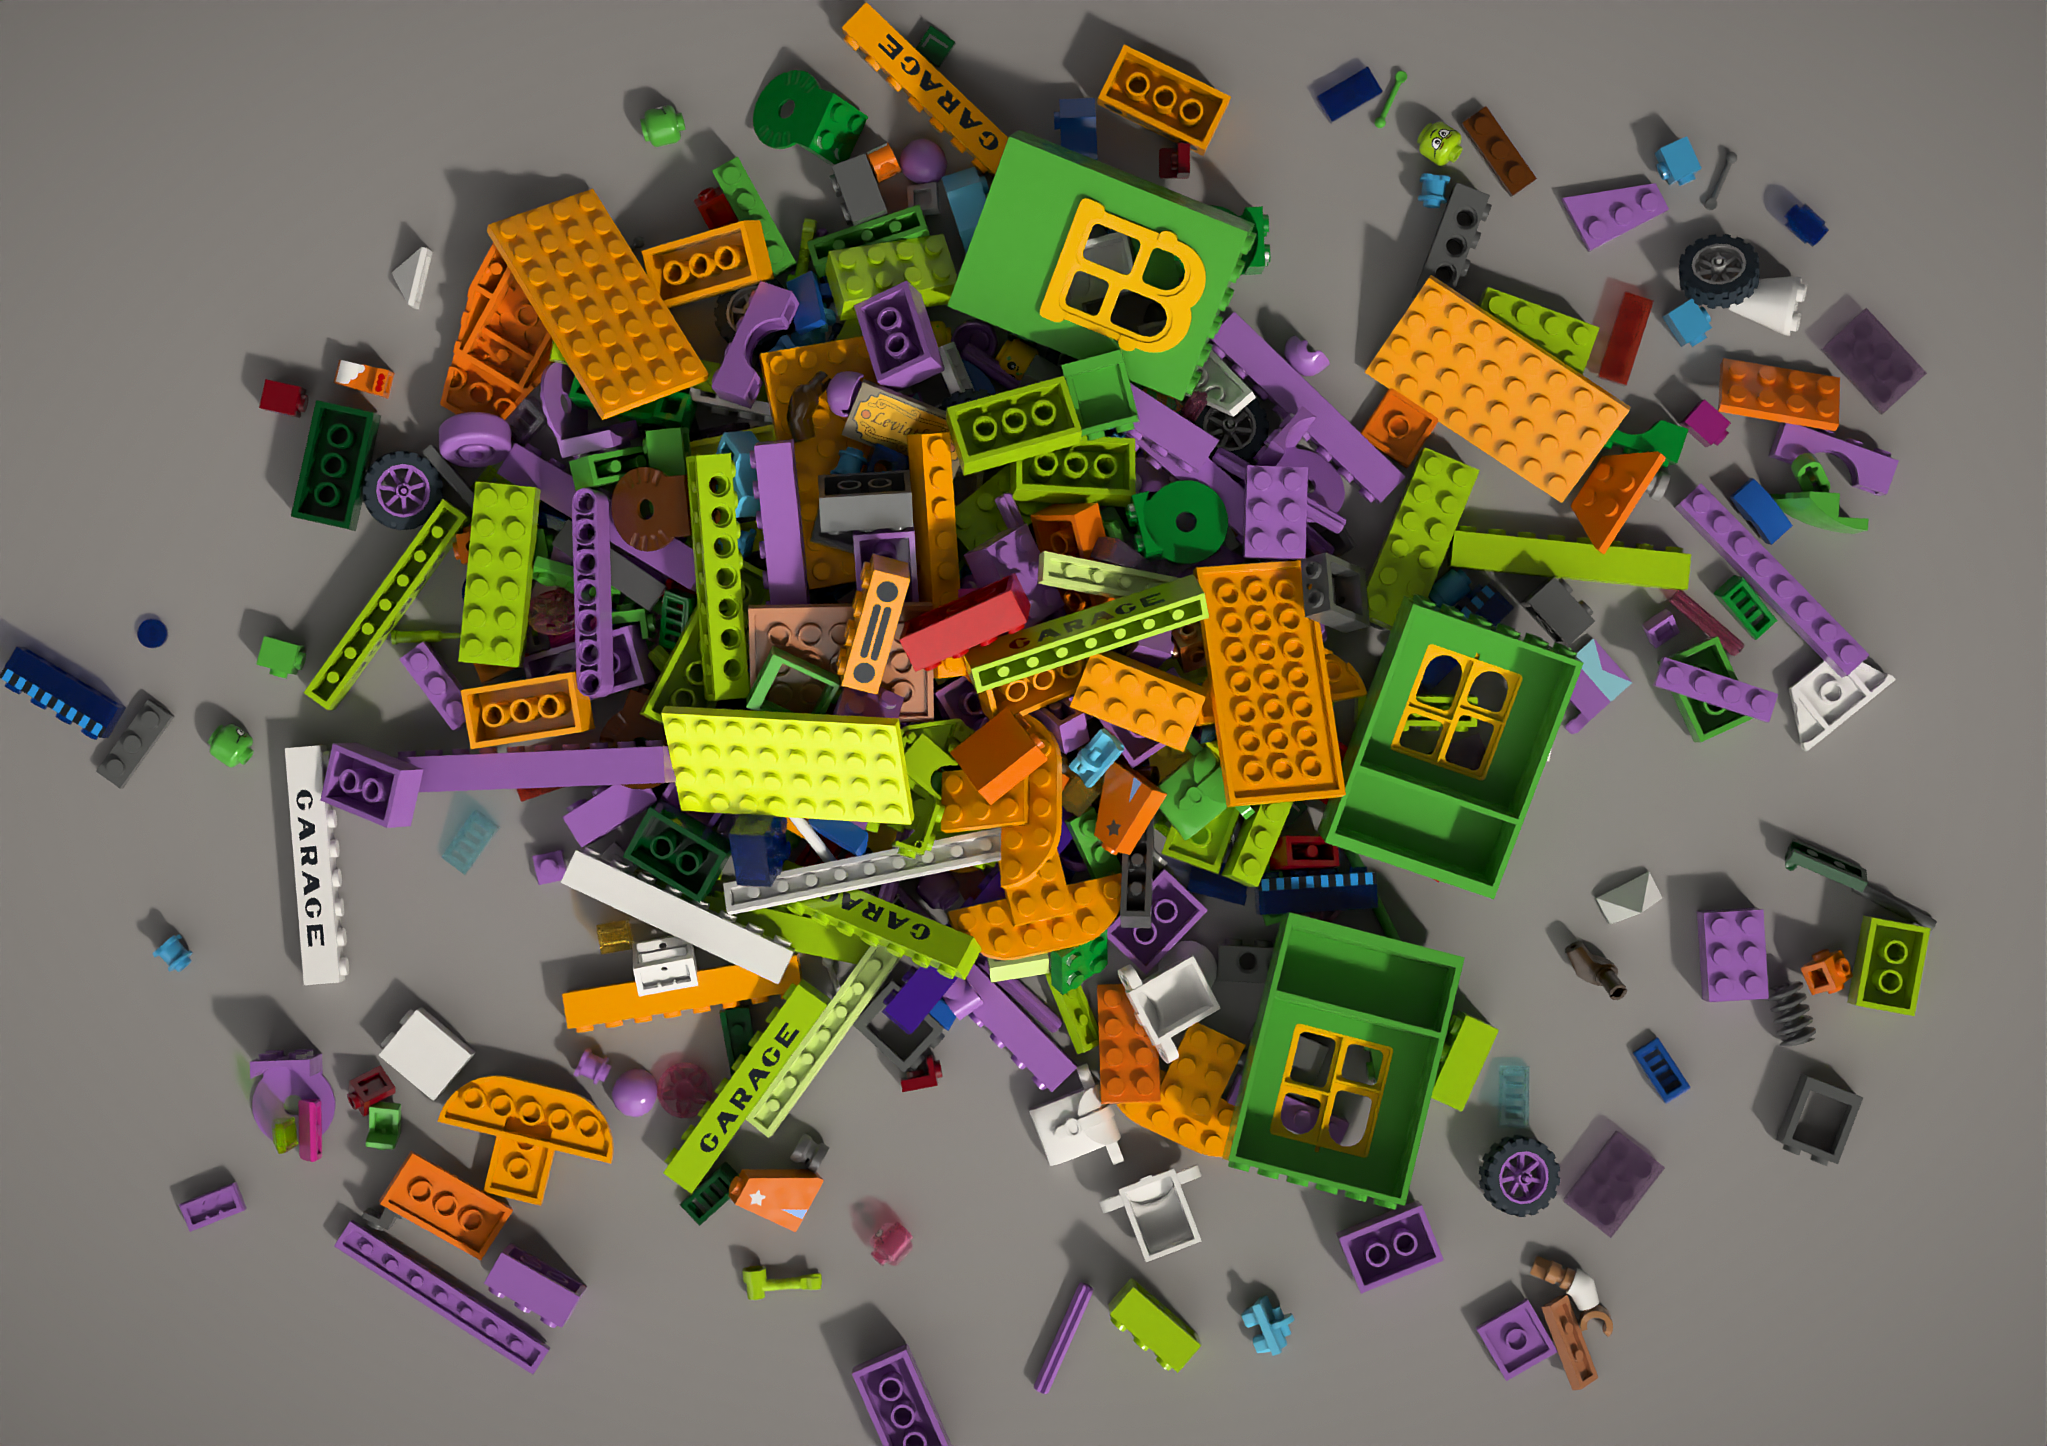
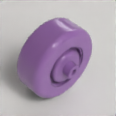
(474, 439)

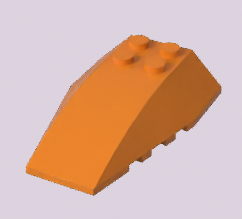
(498, 345)

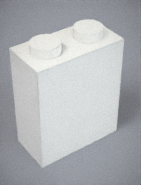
(426, 1052)

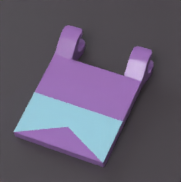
(1596, 686)

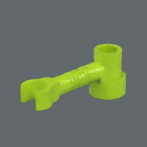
(808, 234)
(757, 1282)

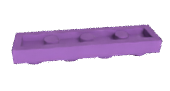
(1715, 689)

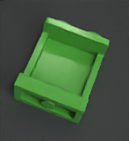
(1101, 394)

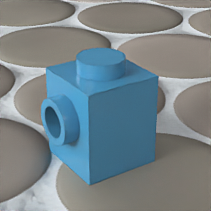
(1677, 162)
(1688, 323)

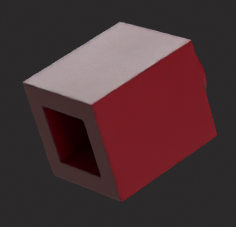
(283, 398)

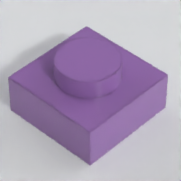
(1660, 628)
(550, 867)

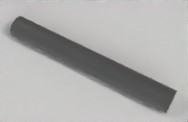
(1896, 907)

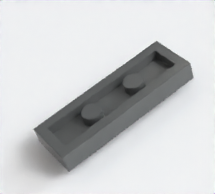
(135, 744)

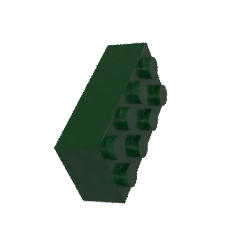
(335, 465)

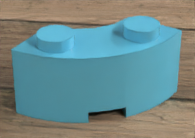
(966, 198)
(739, 446)

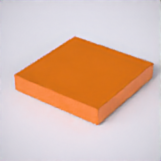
(1399, 427)

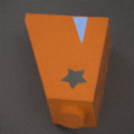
(1125, 808)
(776, 1194)

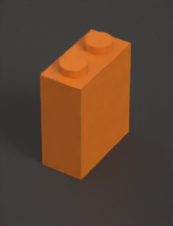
(1000, 755)

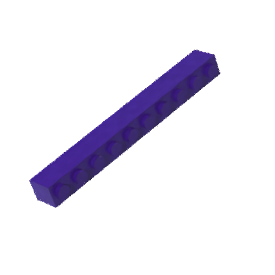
(926, 985)

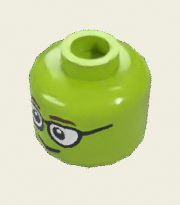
(1440, 143)

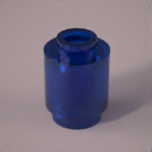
(1805, 224)

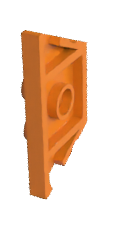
(1613, 493)

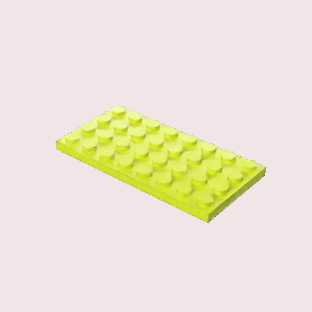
(789, 764)

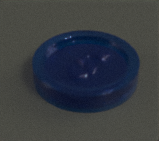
(152, 633)

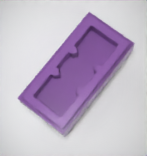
(212, 1206)

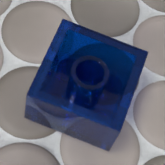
(759, 848)

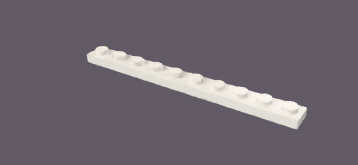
(865, 871)

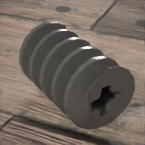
(1792, 1013)

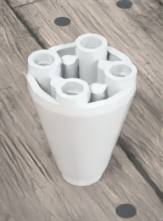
(1775, 304)

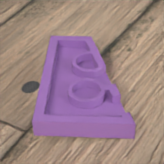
(1613, 212)

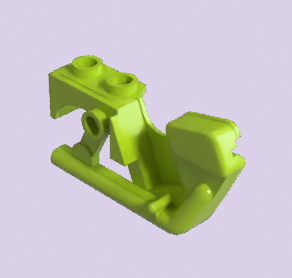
(925, 750)

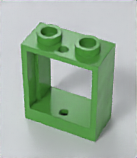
(756, 698)

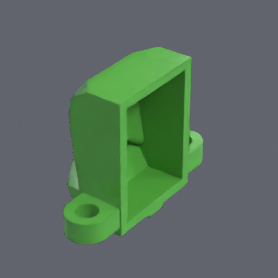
(1195, 792)

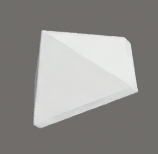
(412, 276)
(1629, 898)

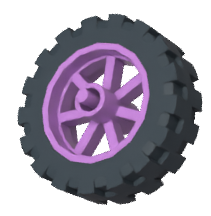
(412, 462)
(1499, 1158)

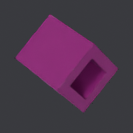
(1706, 424)

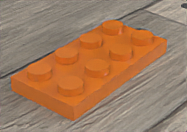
(1779, 394)
(1125, 1052)
(445, 1205)

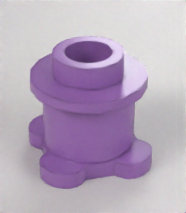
(593, 1067)

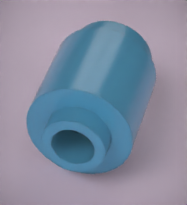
(1450, 588)

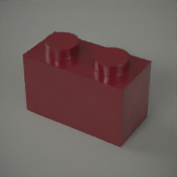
(1303, 854)

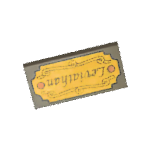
(889, 416)

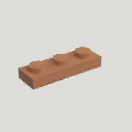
(1569, 1342)

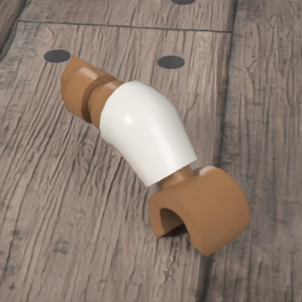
(1577, 1285)

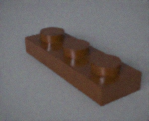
(1498, 151)

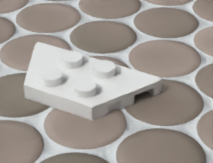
(1826, 700)

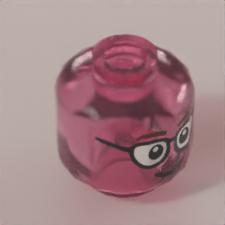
(891, 1244)

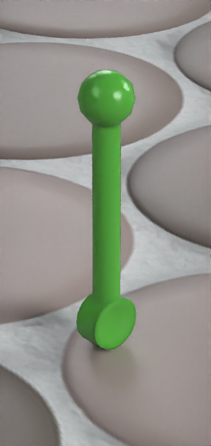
(1400, 78)

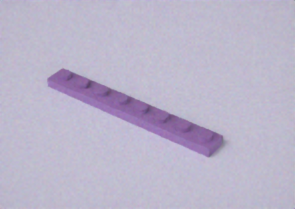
(442, 1296)

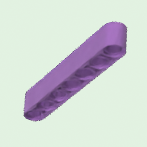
(583, 581)

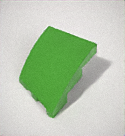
(1819, 510)

